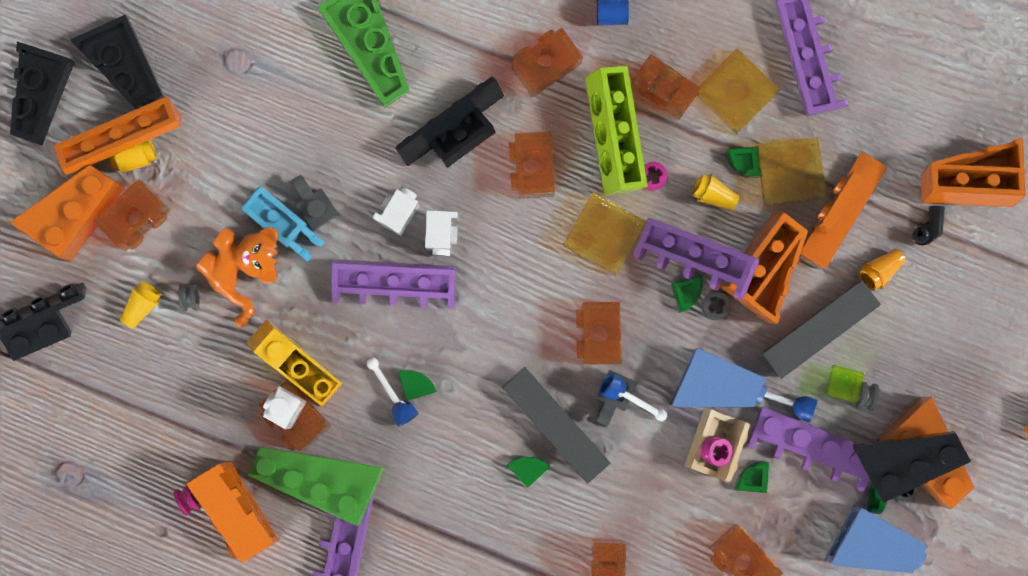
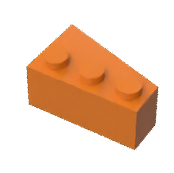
(977, 178)
(67, 214)
(778, 251)
(925, 419)
(233, 511)

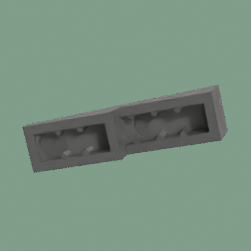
(821, 329)
(556, 425)

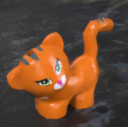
(253, 255)

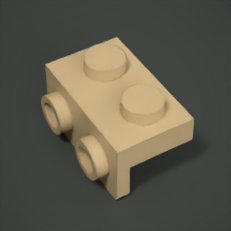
(722, 426)

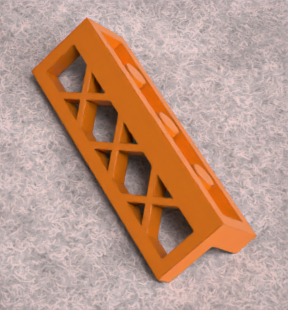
(117, 135)

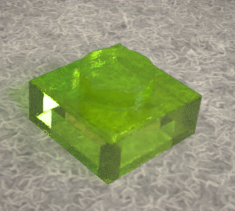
(844, 383)

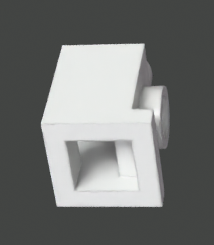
(398, 211)
(440, 232)
(283, 407)

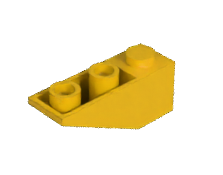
(293, 362)

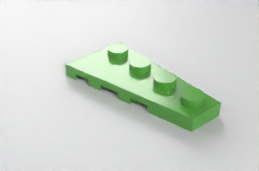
(367, 41)
(323, 482)

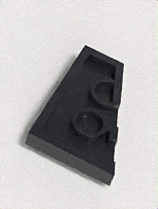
(121, 59)
(39, 88)
(910, 462)

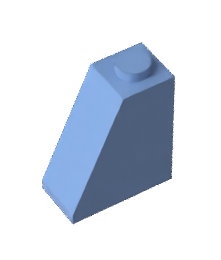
(717, 384)
(875, 544)

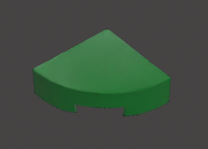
(744, 161)
(687, 292)
(416, 384)
(528, 469)
(753, 478)
(875, 503)

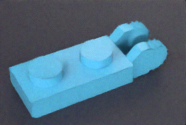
(272, 213)

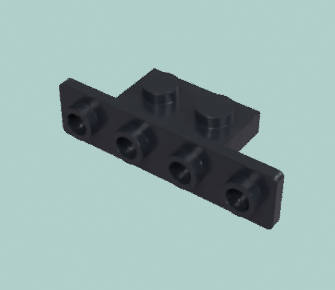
(455, 129)
(39, 322)

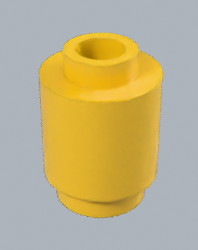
(135, 157)

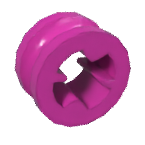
(661, 180)
(724, 446)
(186, 500)

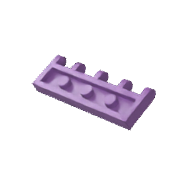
(808, 57)
(697, 254)
(393, 281)
(808, 442)
(345, 546)

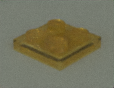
(737, 91)
(791, 171)
(604, 233)

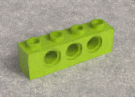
(616, 130)

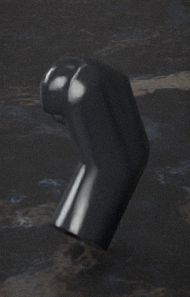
(932, 229)

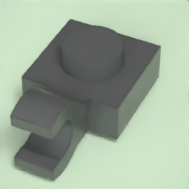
(315, 206)
(609, 406)

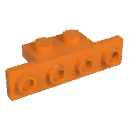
(842, 211)

